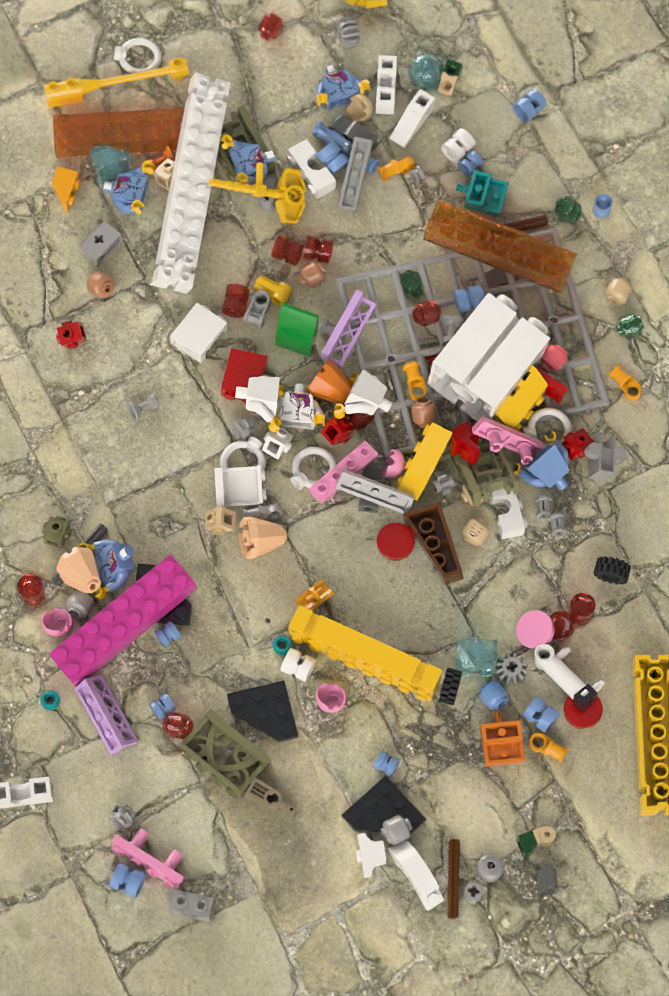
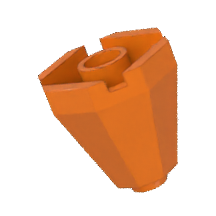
(330, 384)

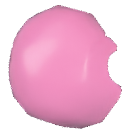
(396, 464)
(57, 622)
(330, 697)

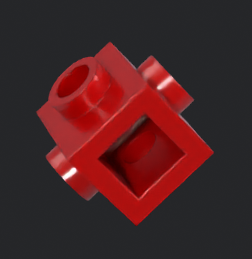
(71, 334)
(337, 430)
(576, 443)

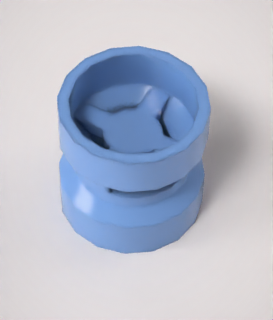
(470, 163)
(605, 202)
(165, 635)
(157, 706)
(386, 763)

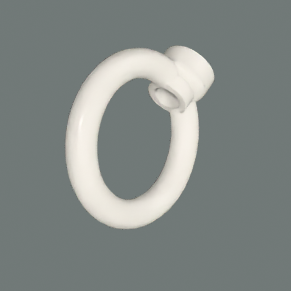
(120, 54)
(530, 429)
(253, 445)
(299, 479)

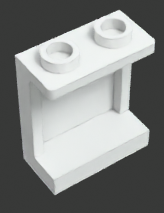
(198, 331)
(239, 486)

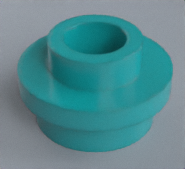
(281, 639)
(50, 694)

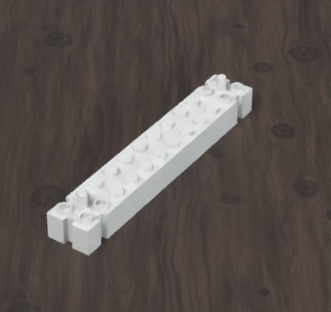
(190, 183)

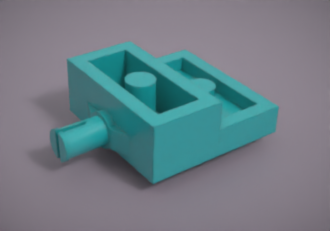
(484, 193)

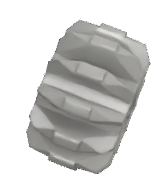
(348, 32)
(512, 662)

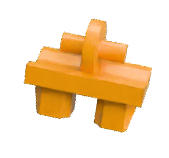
(315, 596)

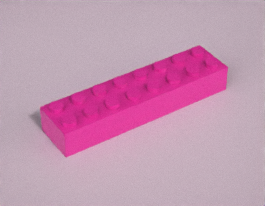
(123, 620)

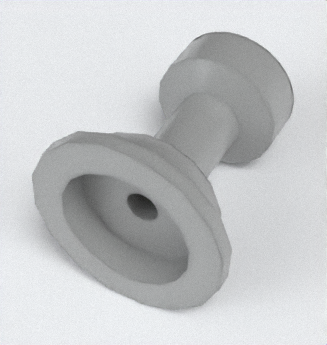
(452, 323)
(135, 409)

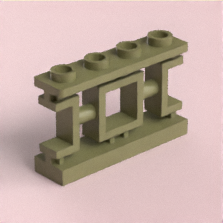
(252, 138)
(471, 476)

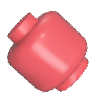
(554, 358)

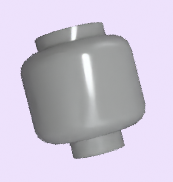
(79, 604)
(396, 830)
(492, 874)

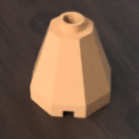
(260, 537)
(80, 570)

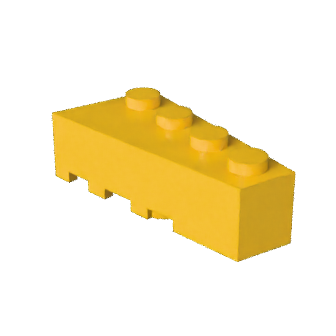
(424, 461)

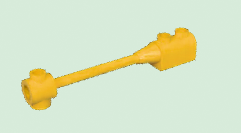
(73, 89)

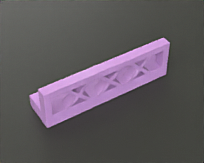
(340, 329)
(103, 715)

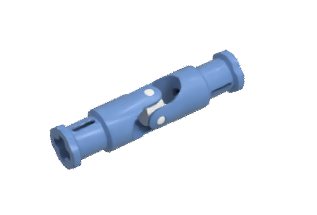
(345, 145)

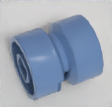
(529, 105)
(332, 157)
(468, 299)
(547, 718)
(127, 880)

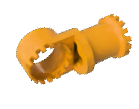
(394, 167)
(414, 380)
(625, 382)
(549, 747)

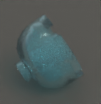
(425, 71)

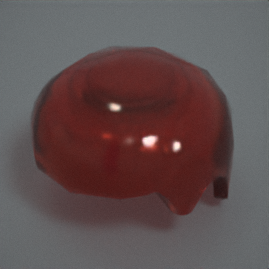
(563, 624)

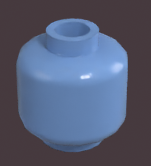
(493, 695)

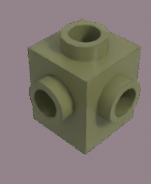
(56, 531)

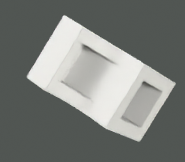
(369, 854)

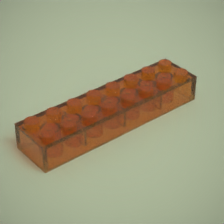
(134, 130)
(499, 246)

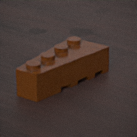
(434, 537)

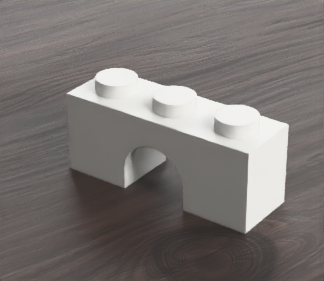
(386, 84)
(318, 181)
(511, 523)
(34, 792)

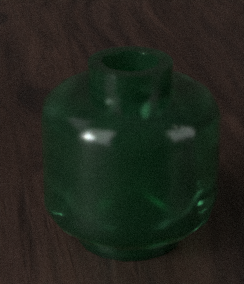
(568, 209)
(412, 284)
(630, 326)

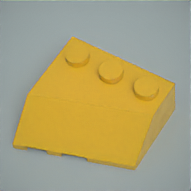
(520, 403)

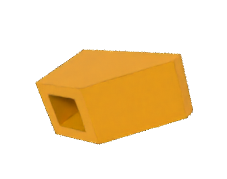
(65, 185)

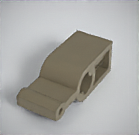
(261, 792)

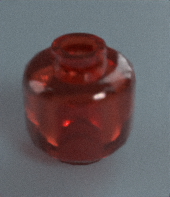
(270, 26)
(426, 313)
(177, 725)

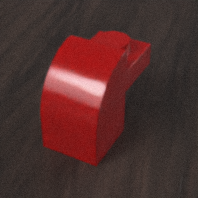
(465, 443)

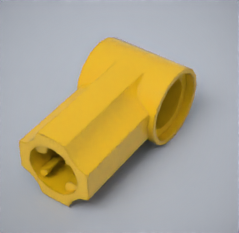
(278, 292)

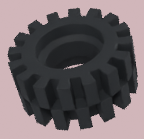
(612, 570)
(450, 686)

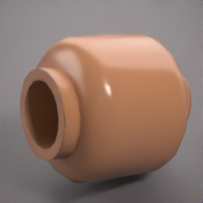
(312, 274)
(100, 284)
(423, 412)

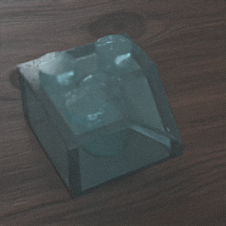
(109, 162)
(476, 656)

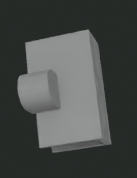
(603, 457)

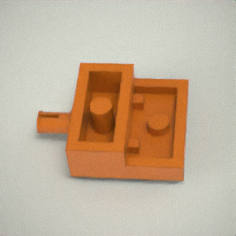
(502, 742)

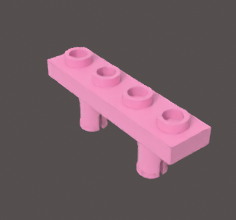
(504, 436)
(354, 462)
(140, 858)

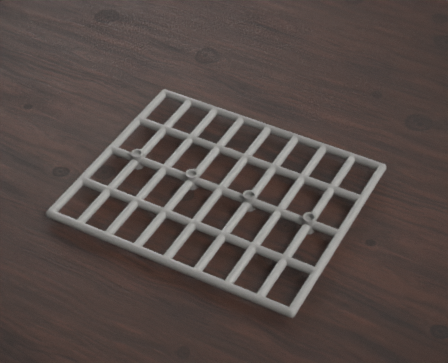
(418, 354)

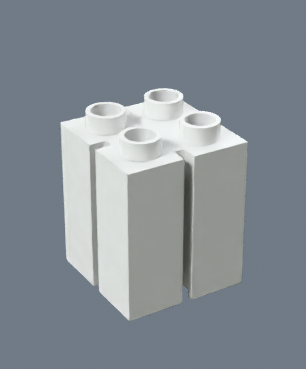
(488, 357)

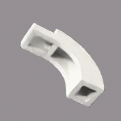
(418, 873)

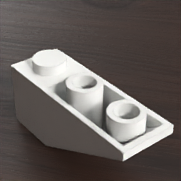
(413, 118)

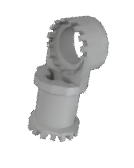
(264, 513)

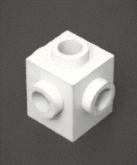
(277, 443)

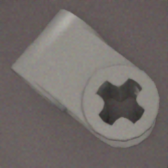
(268, 203)
(256, 312)

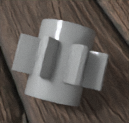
(243, 428)
(443, 483)
(122, 816)

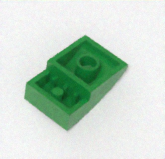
(297, 330)

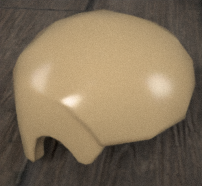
(360, 108)

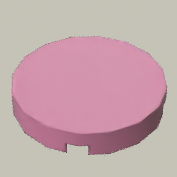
(535, 629)

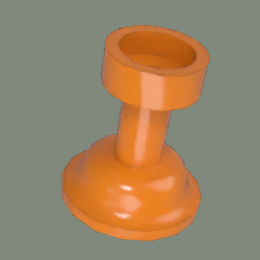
(167, 154)

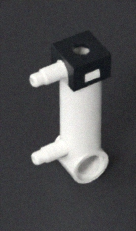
(582, 694)

